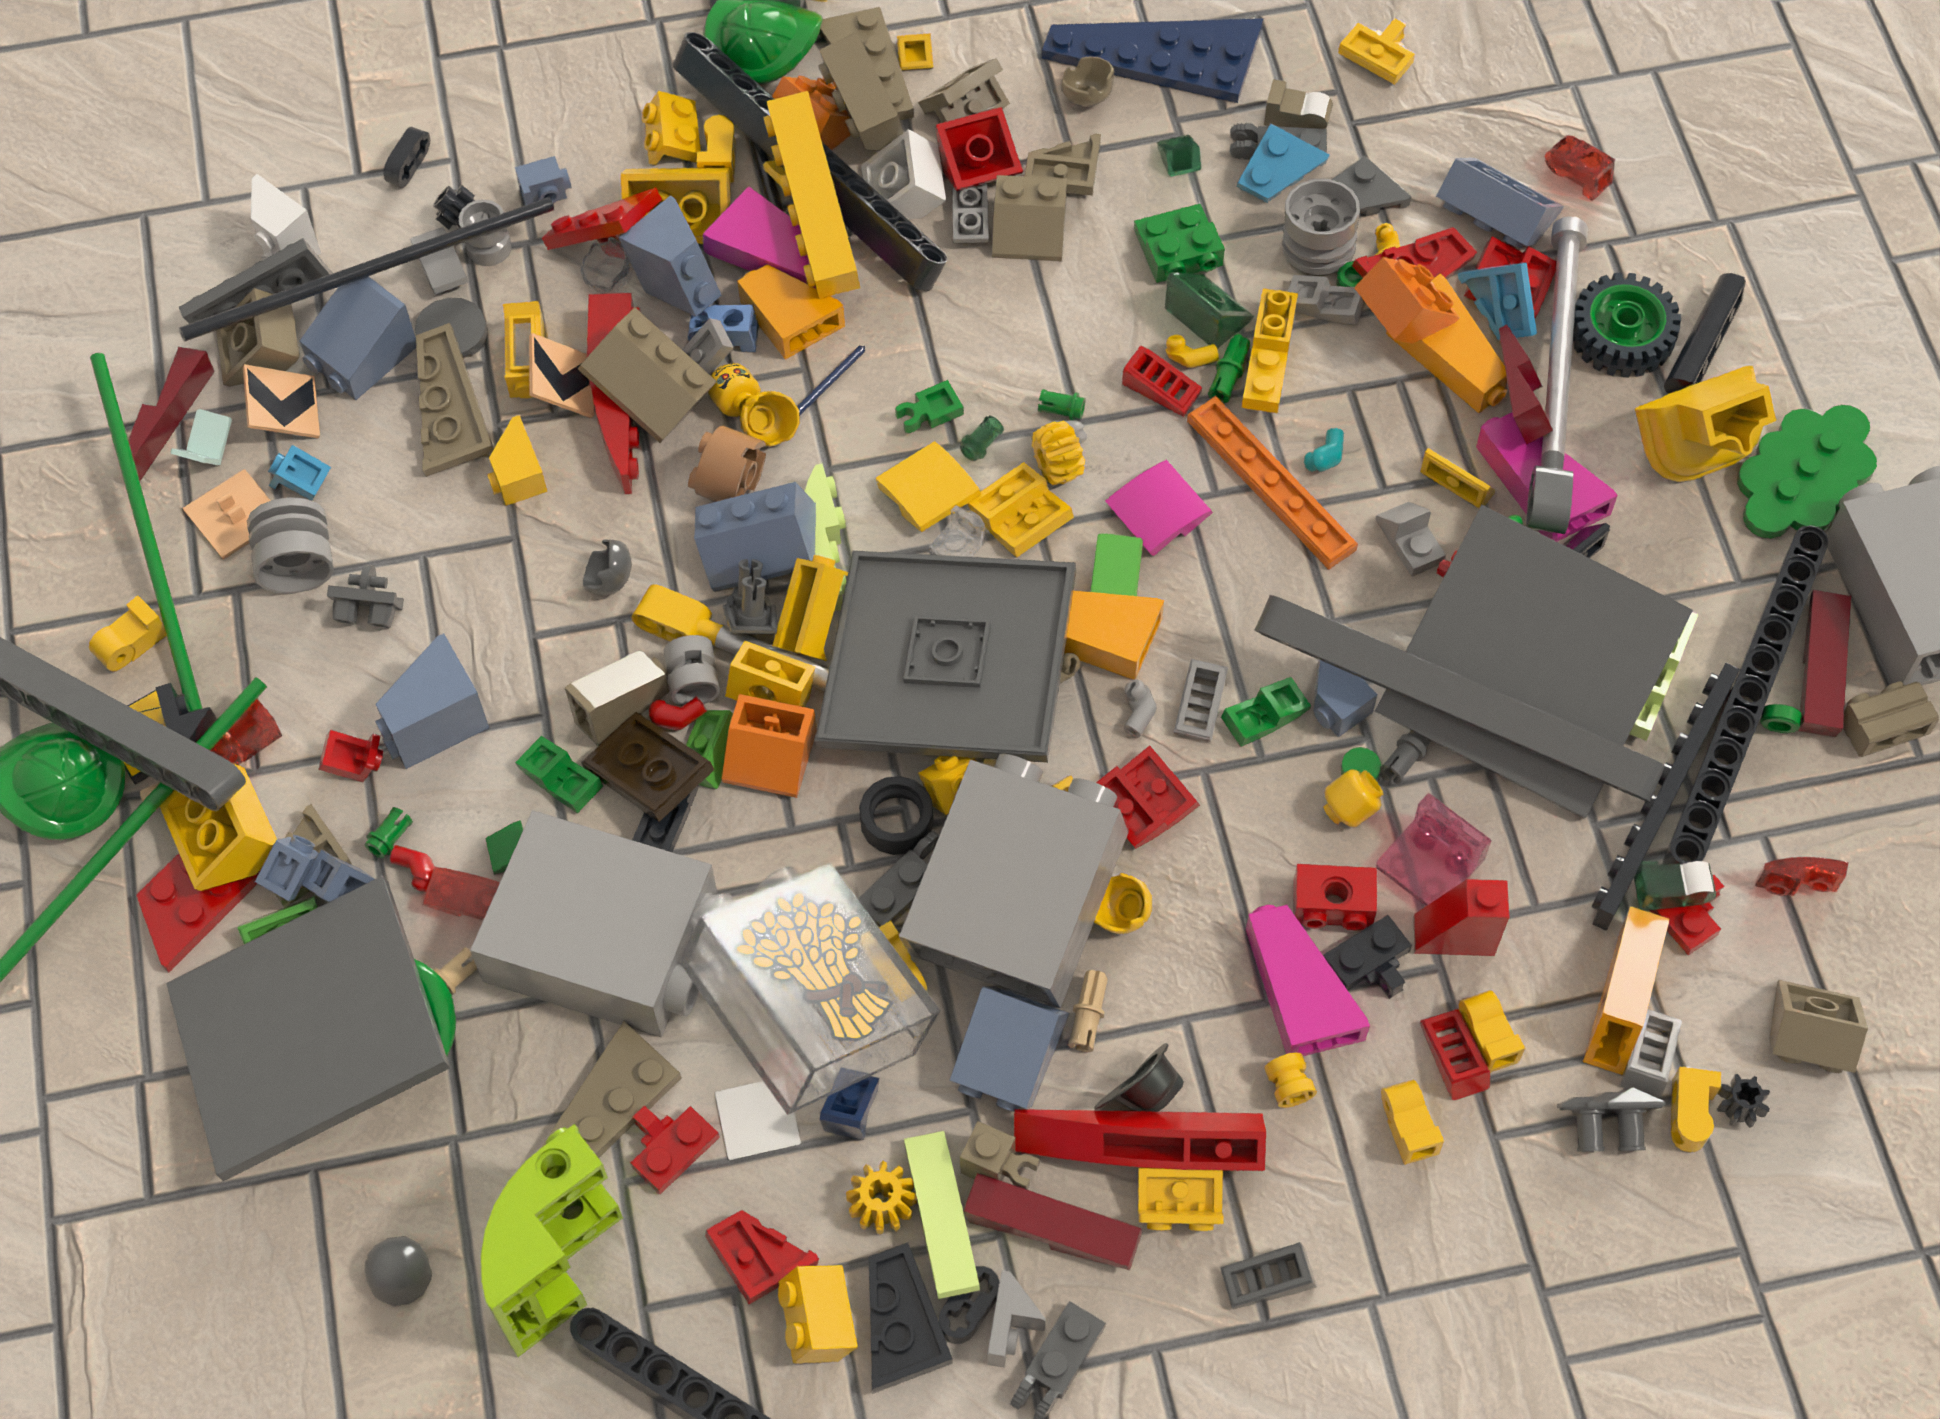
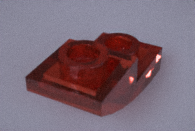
(1787, 874)
(459, 893)

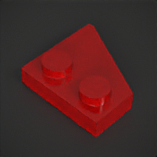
(755, 1254)

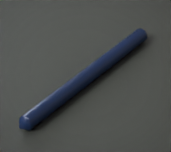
(830, 379)

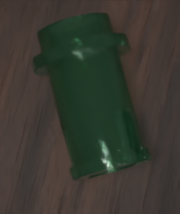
(976, 443)

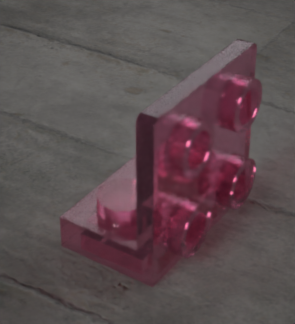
(1434, 852)

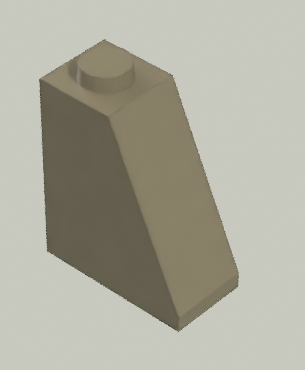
(614, 693)

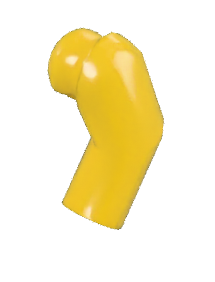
(1187, 356)

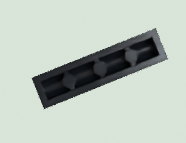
(1707, 333)

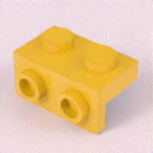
(671, 128)
(1180, 1197)

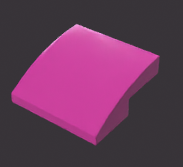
(1158, 506)

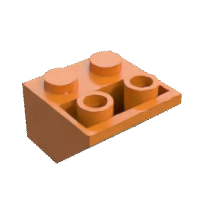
(828, 117)
(1406, 300)
(768, 745)

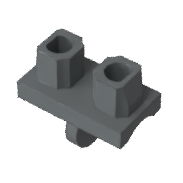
(381, 603)

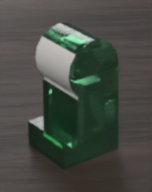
(1673, 885)

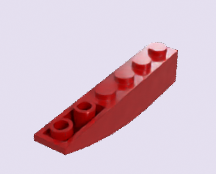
(614, 423)
(1145, 1138)

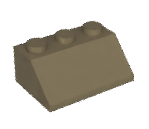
(860, 93)
(647, 375)

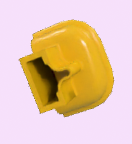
(1705, 425)

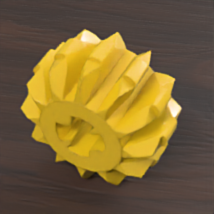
(1058, 452)
(889, 1185)

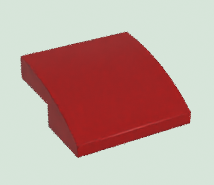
(1540, 267)
(1148, 796)

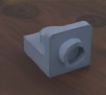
(287, 866)

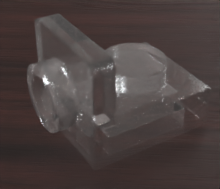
(961, 536)

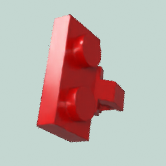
(1692, 924)
(670, 1145)

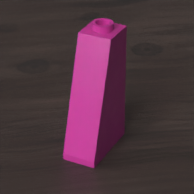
(754, 235)
(1514, 461)
(1302, 989)

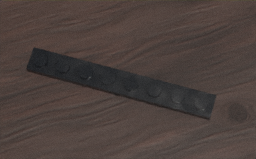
(1642, 836)

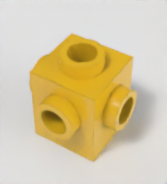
(944, 779)

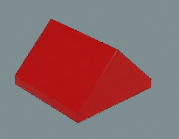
(977, 149)

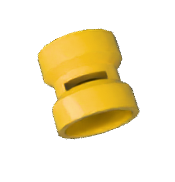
(1290, 1080)

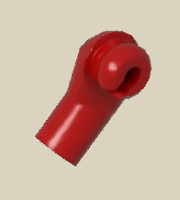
(676, 717)
(418, 863)

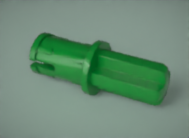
(1229, 368)

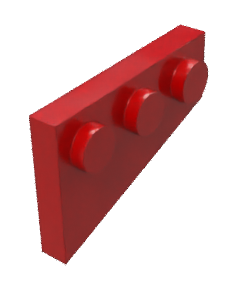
(601, 222)
(1438, 252)

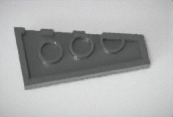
(279, 272)

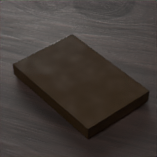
(648, 766)

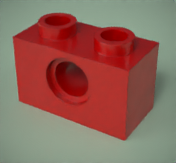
(1353, 884)

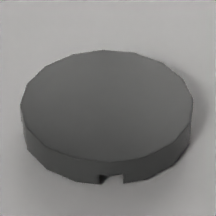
(464, 318)

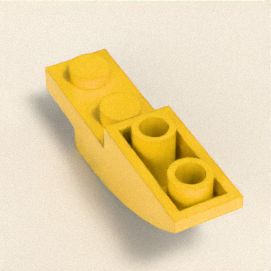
(1269, 350)

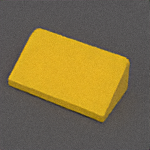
(1456, 479)

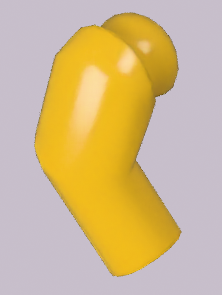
(1386, 237)

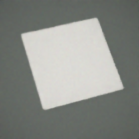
(754, 1121)

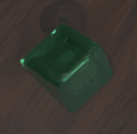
(1180, 155)

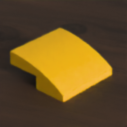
(928, 486)
(1020, 509)

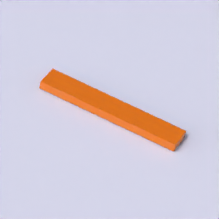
(1272, 482)

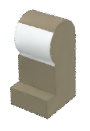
(1297, 108)

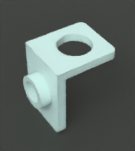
(206, 438)

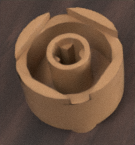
(727, 465)

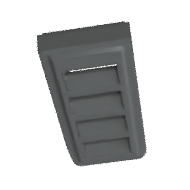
(1264, 1261)

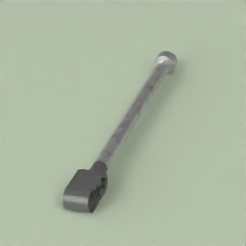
(1549, 484)

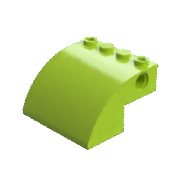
(531, 1242)

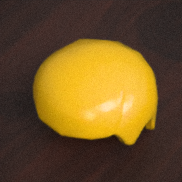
(770, 417)
(1124, 905)

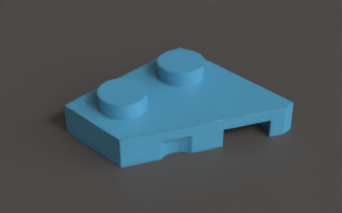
(1279, 163)
(1503, 297)

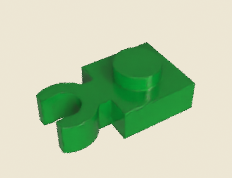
(935, 405)

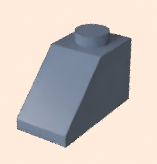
(1341, 698)

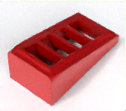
(1155, 365)
(1465, 1077)

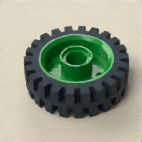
(1625, 324)

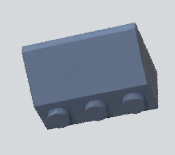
(1497, 202)
(762, 526)

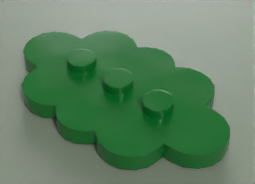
(1805, 470)

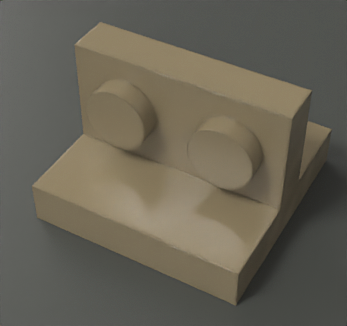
(968, 93)

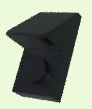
(178, 714)

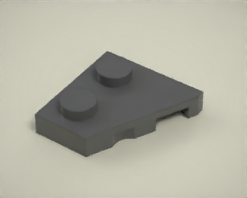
(1372, 187)

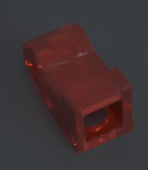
(1582, 165)
(248, 735)

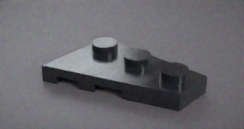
(902, 1320)

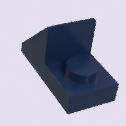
(848, 1109)

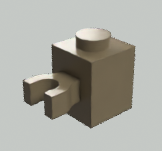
(993, 1155)

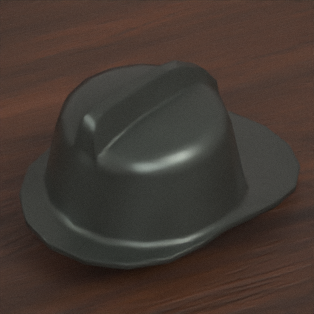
(1150, 1086)

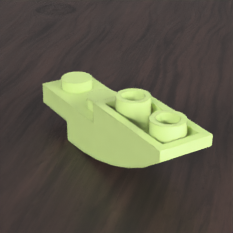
(828, 519)

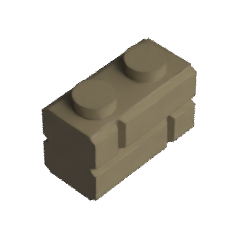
(1889, 718)

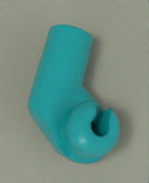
(1327, 455)

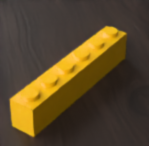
(813, 195)

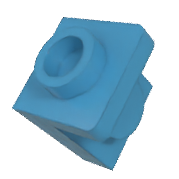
(299, 472)

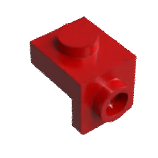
(350, 755)

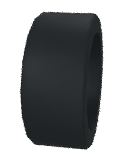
(895, 788)

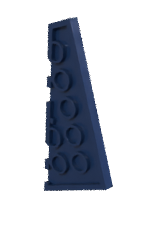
(1181, 55)

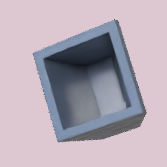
(670, 259)
(358, 337)
(430, 706)
(1008, 1047)

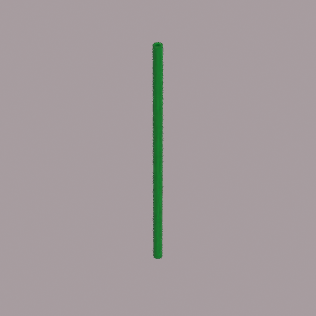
(145, 532)
(121, 836)

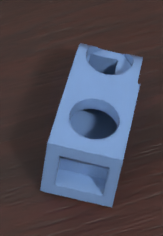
(737, 321)

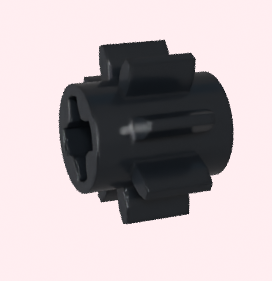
(450, 204)
(1747, 1091)

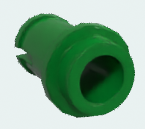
(1062, 404)
(387, 834)

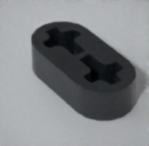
(406, 156)
(977, 1310)

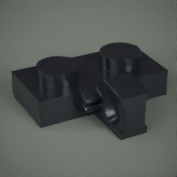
(1371, 957)

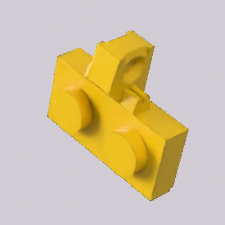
(1379, 51)

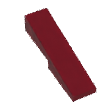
(1522, 382)
(156, 424)
(1825, 664)
(1051, 1221)

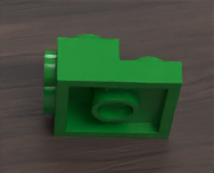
(1179, 242)

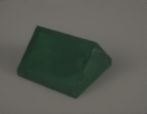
(1204, 308)

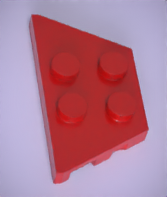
(182, 915)

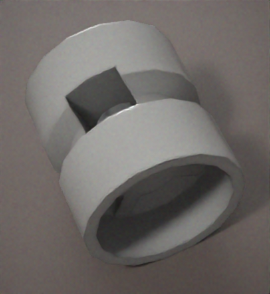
(492, 247)
(691, 669)

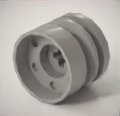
(1320, 226)
(290, 545)

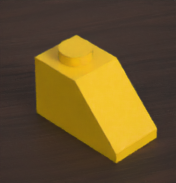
(515, 466)

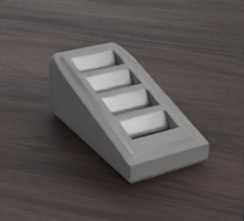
(1205, 671)
(1646, 1075)

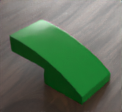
(1267, 712)
(558, 774)

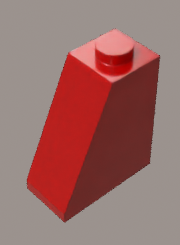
(1464, 920)

